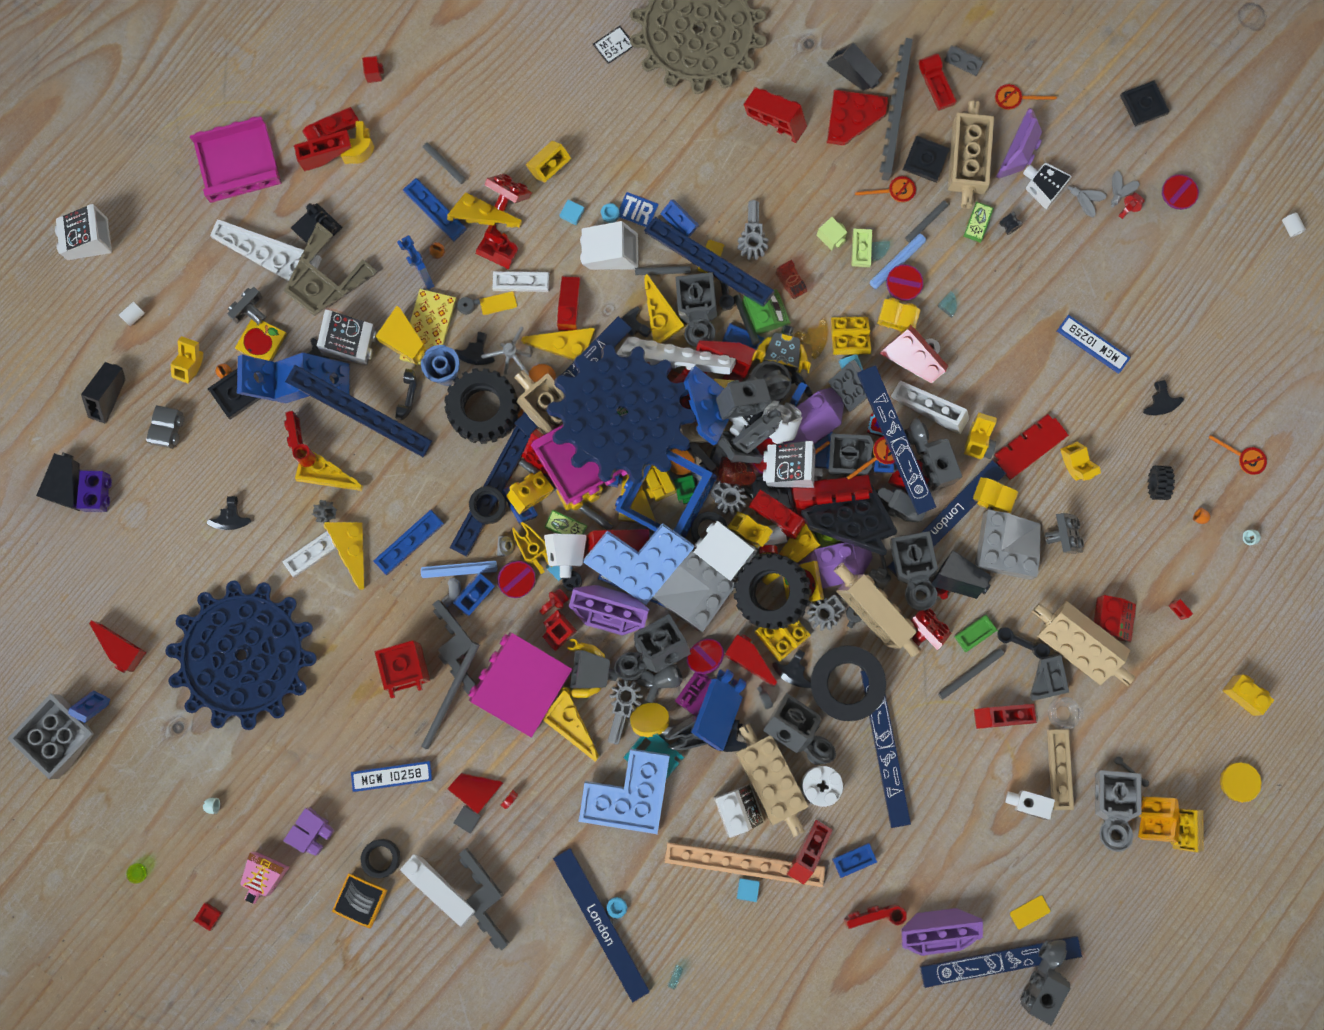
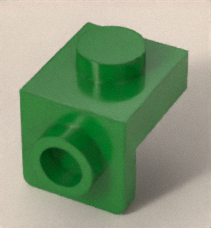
(685, 488)

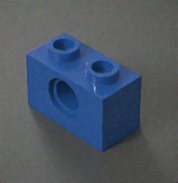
(473, 594)

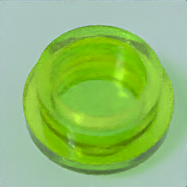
(136, 873)

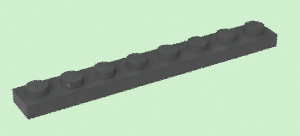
(894, 115)

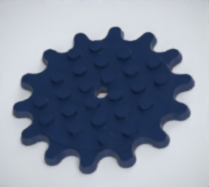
(618, 440)
(211, 651)

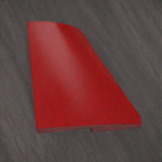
(497, 247)
(474, 790)

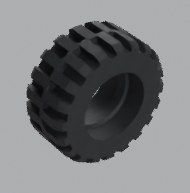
(474, 383)
(749, 579)

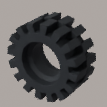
(1161, 482)

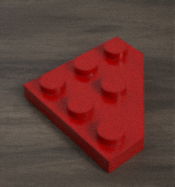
(853, 115)

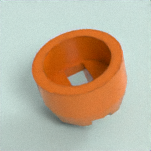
(435, 253)
(227, 369)
(1201, 516)

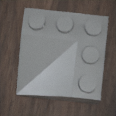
(1008, 545)
(695, 592)
(51, 737)

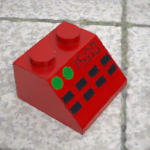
(1115, 616)

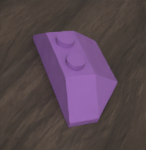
(1022, 146)
(819, 416)
(829, 557)
(608, 609)
(941, 931)

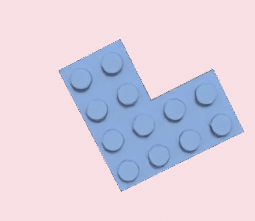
(641, 571)
(637, 803)

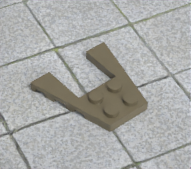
(312, 287)

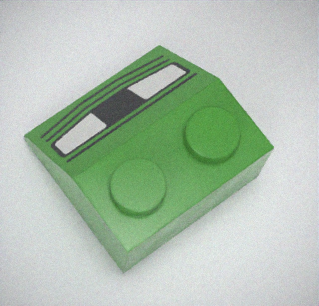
(768, 317)

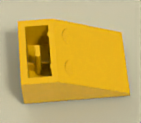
(1191, 831)

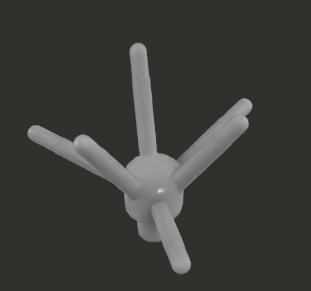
(510, 351)

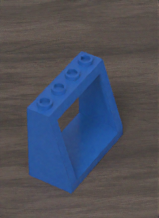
(692, 509)

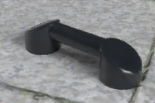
(726, 301)
(401, 410)
(1038, 649)

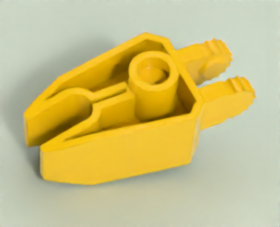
(533, 549)

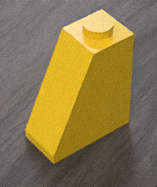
(401, 337)

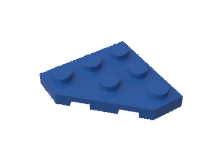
(703, 402)

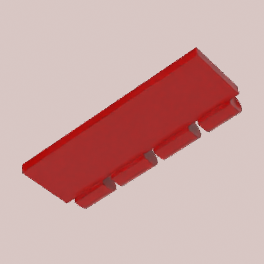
(1027, 451)
(840, 489)

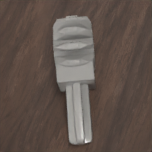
(753, 233)
(721, 491)
(832, 606)
(622, 709)

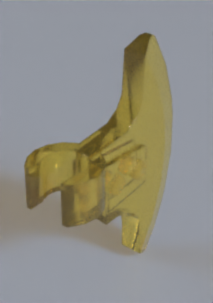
(815, 338)

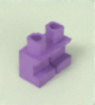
(307, 830)

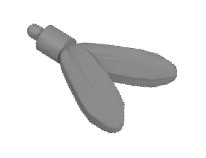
(1120, 191)
(1085, 198)

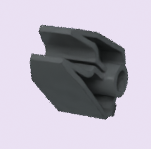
(899, 505)
(686, 738)

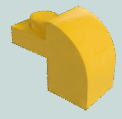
(361, 146)
(188, 360)
(979, 435)
(1078, 462)
(749, 530)

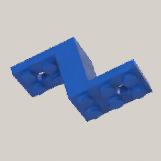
(274, 374)

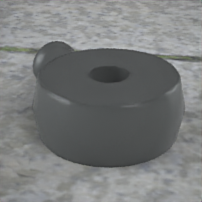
(467, 301)
(851, 617)
(765, 699)

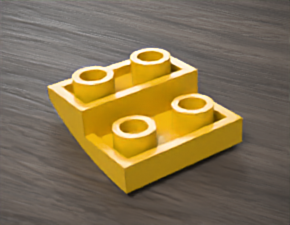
(850, 335)
(783, 640)

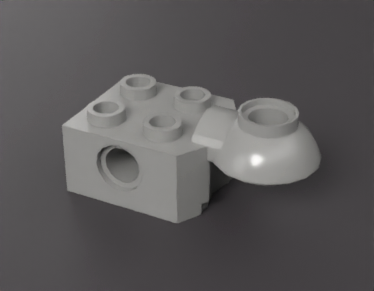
(1117, 803)

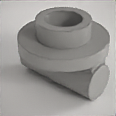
(505, 546)

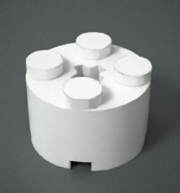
(789, 425)
(831, 779)

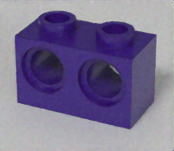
(88, 491)

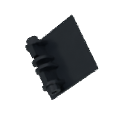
(315, 214)

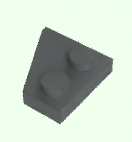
(1049, 678)

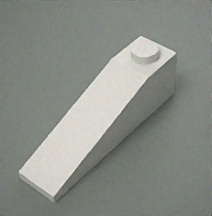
(934, 408)
(437, 889)

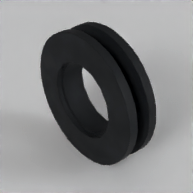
(848, 655)

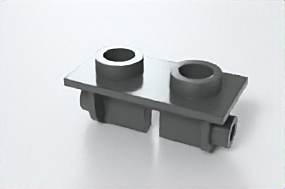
(964, 61)

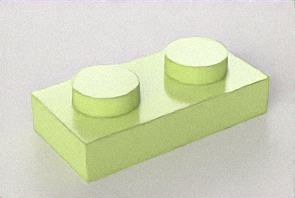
(861, 247)

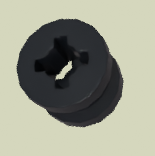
(1010, 223)
(576, 581)

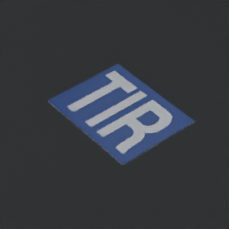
(637, 209)

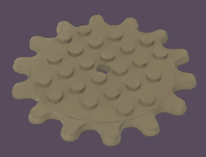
(702, 56)

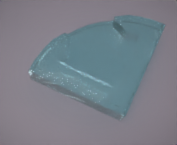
(879, 250)
(948, 304)
(674, 979)

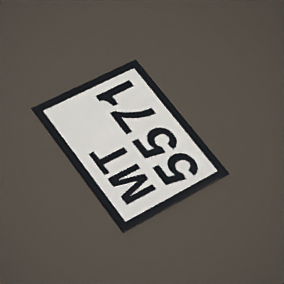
(613, 44)

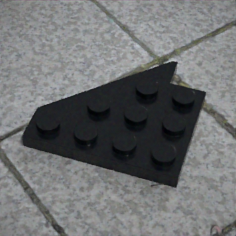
(853, 522)

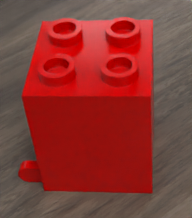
(402, 667)

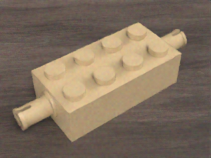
(970, 154)
(536, 399)
(876, 610)
(1084, 643)
(771, 780)

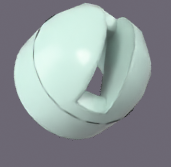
(1247, 534)
(211, 805)

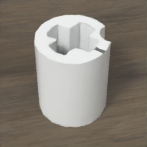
(1293, 225)
(131, 314)

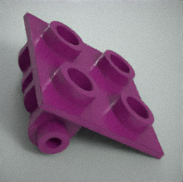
(694, 693)

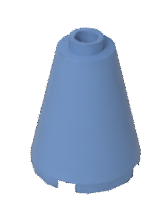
(440, 364)

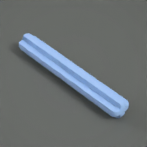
(898, 260)
(459, 569)

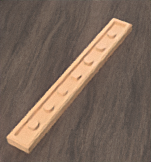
(736, 863)

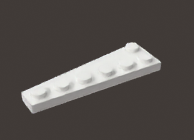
(267, 252)
(679, 356)

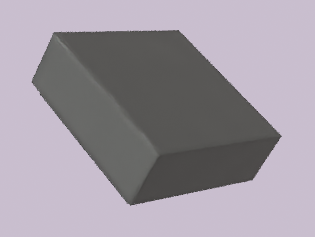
(467, 819)

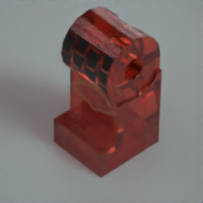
(791, 280)
(736, 473)

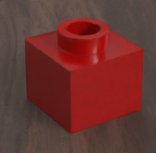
(372, 69)

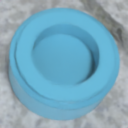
(610, 213)
(616, 907)

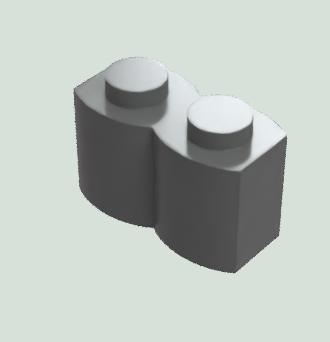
(165, 427)

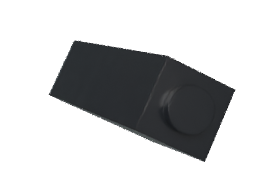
(855, 67)
(103, 392)
(61, 481)
(961, 577)

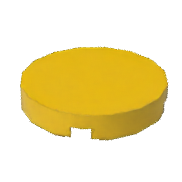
(649, 719)
(1240, 782)

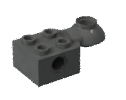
(697, 306)
(750, 396)
(850, 453)
(934, 454)
(915, 565)
(657, 647)
(795, 728)
(1047, 987)

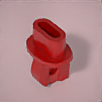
(1132, 203)
(557, 599)

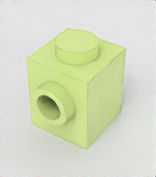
(832, 234)

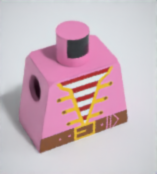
(261, 876)

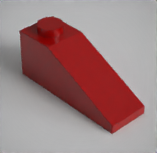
(321, 150)
(568, 303)
(741, 352)
(117, 648)
(747, 656)
(1005, 716)
(809, 852)

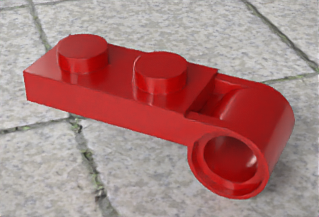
(936, 81)
(331, 124)
(295, 440)
(778, 514)
(875, 913)

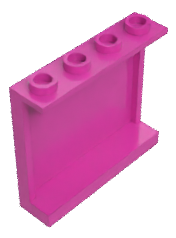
(236, 159)
(569, 481)
(519, 684)

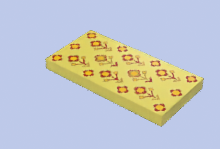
(431, 318)

